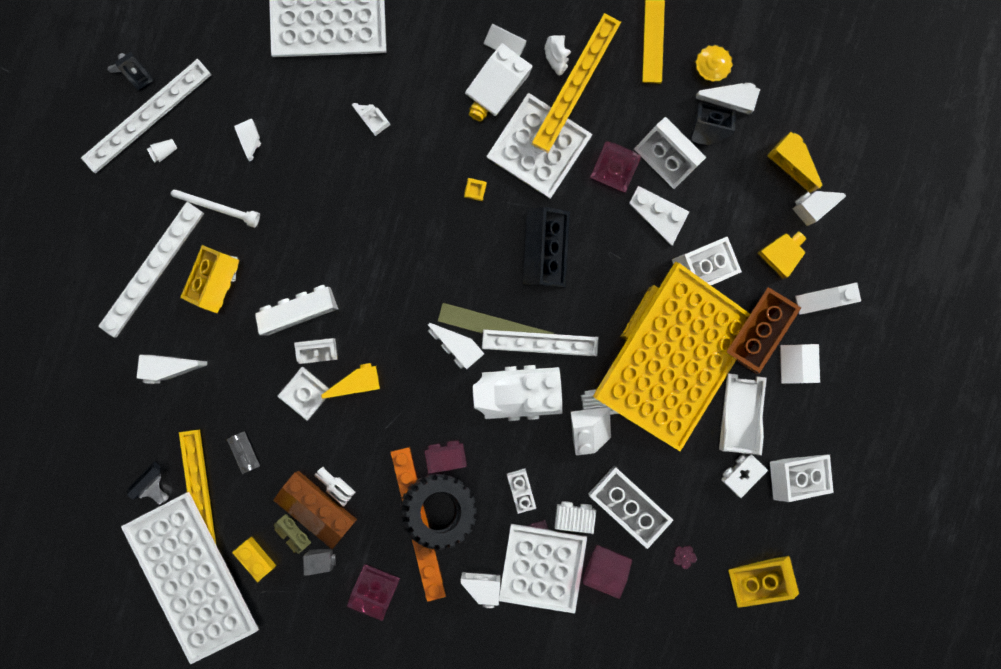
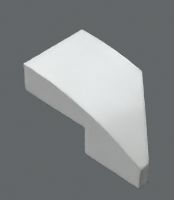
(372, 117)
(248, 137)

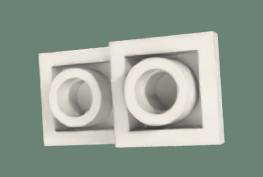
(521, 491)

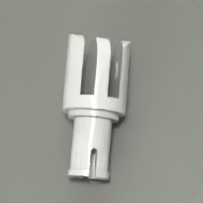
(335, 486)

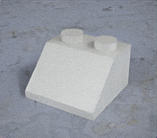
(815, 205)
(590, 429)
(482, 587)

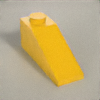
(358, 381)

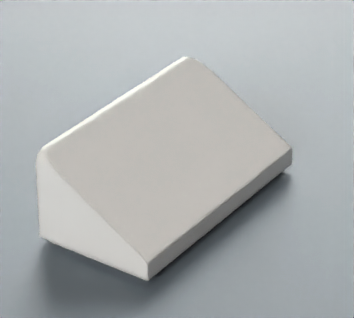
(497, 36)

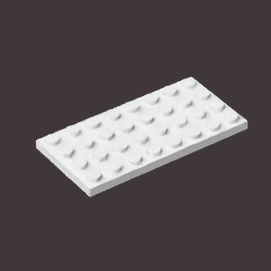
(189, 578)

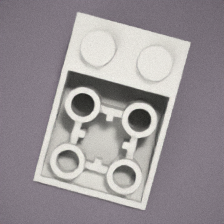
(462, 347)

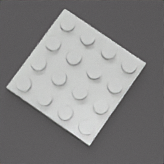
(530, 164)
(542, 568)

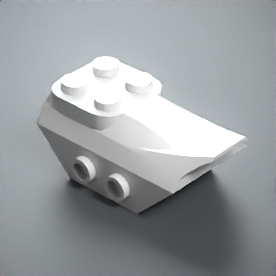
(519, 393)

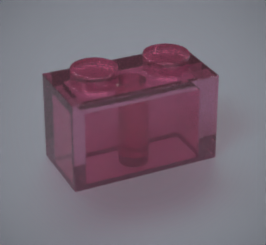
(445, 457)

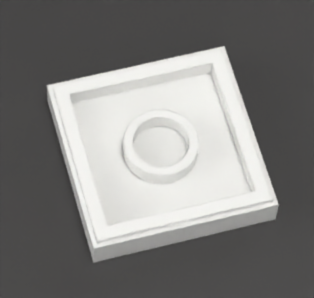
(304, 393)

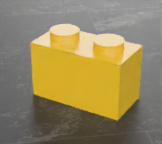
(254, 559)

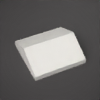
(799, 363)

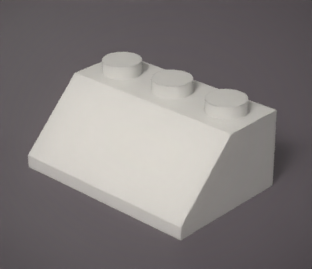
(669, 153)

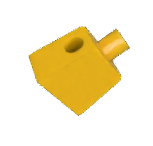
(784, 253)

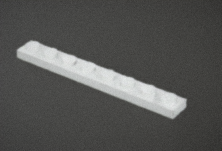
(146, 116)
(151, 269)

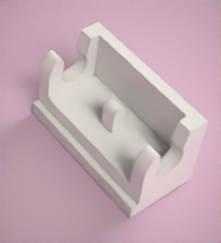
(316, 351)

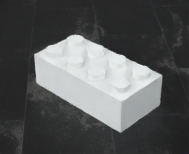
(630, 507)

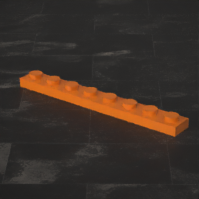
(425, 557)

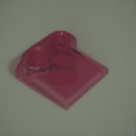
(615, 166)

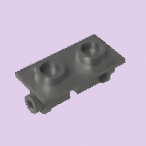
(243, 452)

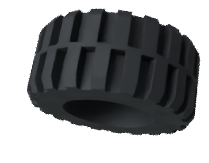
(462, 518)

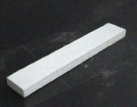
(540, 343)

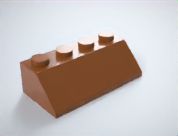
(763, 330)
(314, 509)

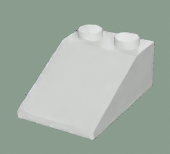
(499, 79)
(711, 262)
(157, 368)
(801, 477)

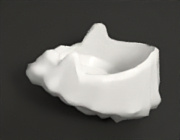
(556, 53)

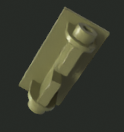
(287, 527)

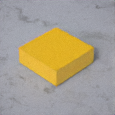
(475, 189)

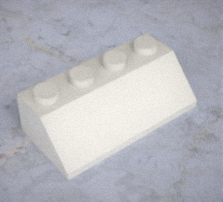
(295, 311)

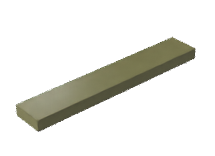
(478, 322)

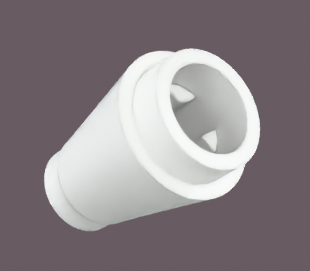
(161, 150)

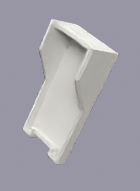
(743, 415)

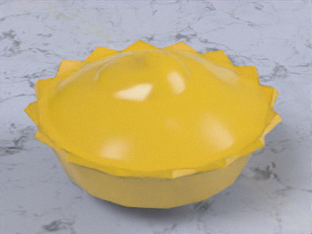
(714, 63)

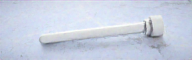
(250, 218)

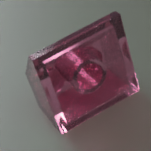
(607, 571)
(373, 592)

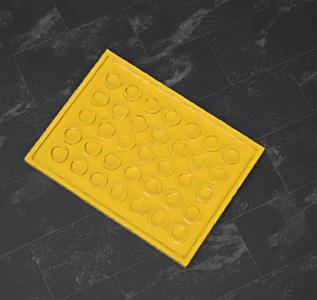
(674, 358)

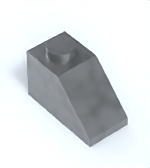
(318, 561)

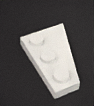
(659, 213)

